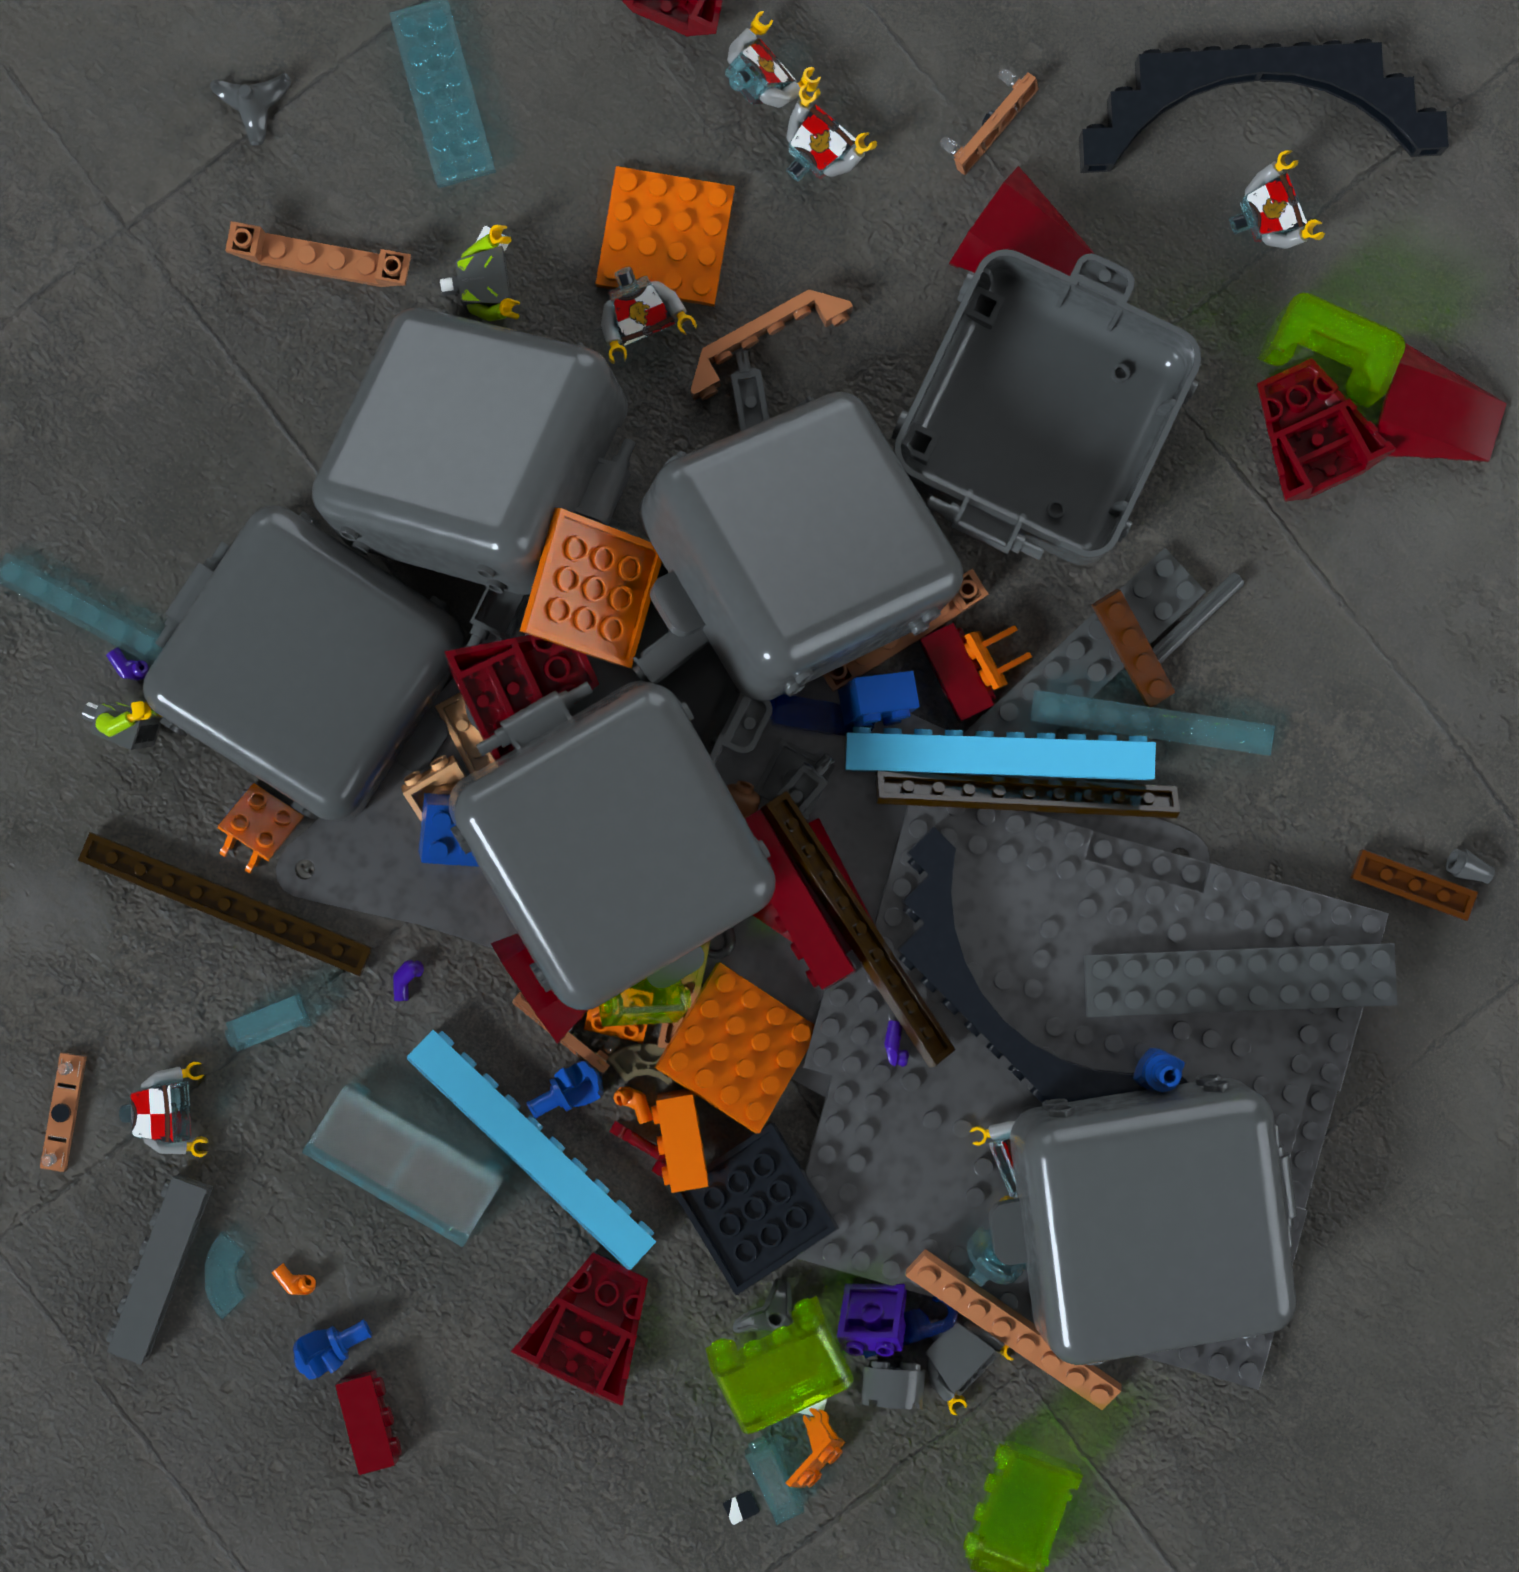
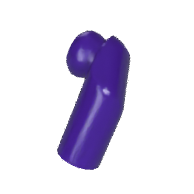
(127, 668)
(403, 976)
(892, 1045)

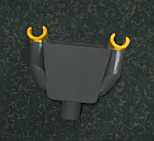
(960, 1358)

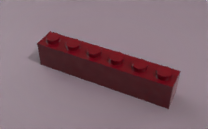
(801, 914)

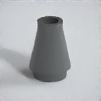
(1468, 866)

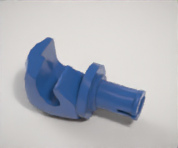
(1158, 1070)
(569, 1088)
(327, 1348)

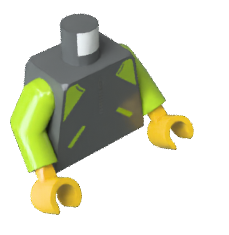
(483, 278)
(123, 724)

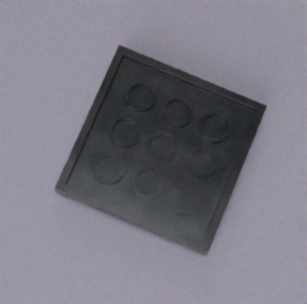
(757, 1209)

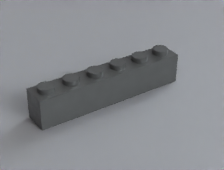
(159, 1268)

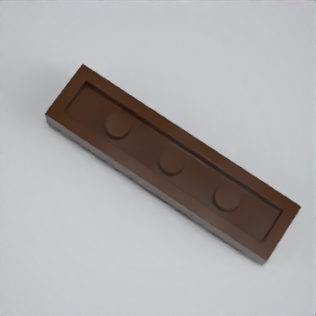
(1133, 648)
(1414, 885)

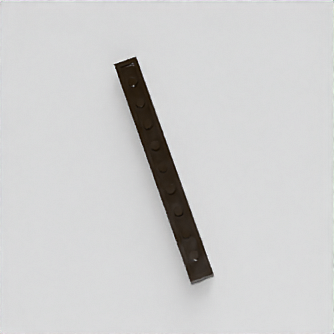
(1026, 794)
(225, 904)
(858, 929)

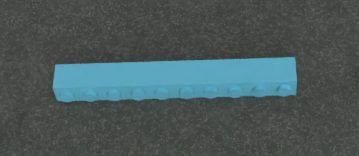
(1000, 755)
(531, 1149)

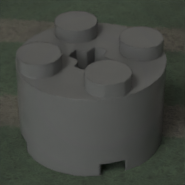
(893, 1386)

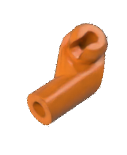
(636, 1100)
(294, 1283)

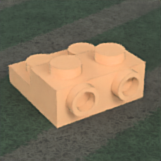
(437, 780)

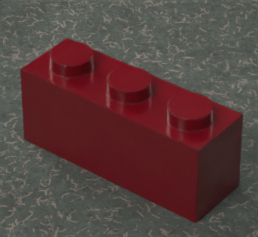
(957, 672)
(368, 1422)

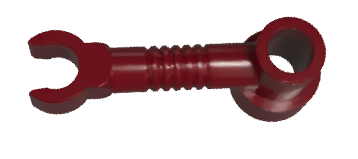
(636, 1140)

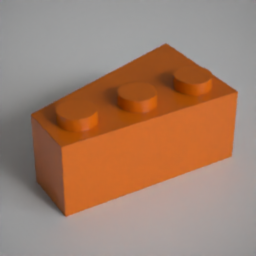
(680, 1140)

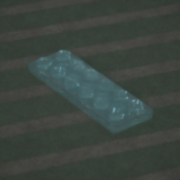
(442, 92)

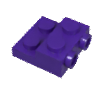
(872, 1319)

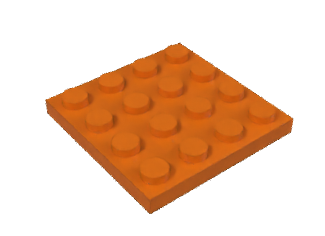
(667, 231)
(592, 588)
(737, 1048)

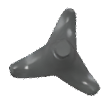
(253, 102)
(772, 1315)

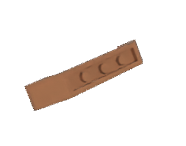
(316, 258)
(829, 308)
(968, 595)

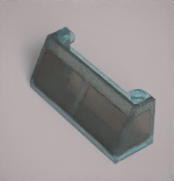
(404, 1164)

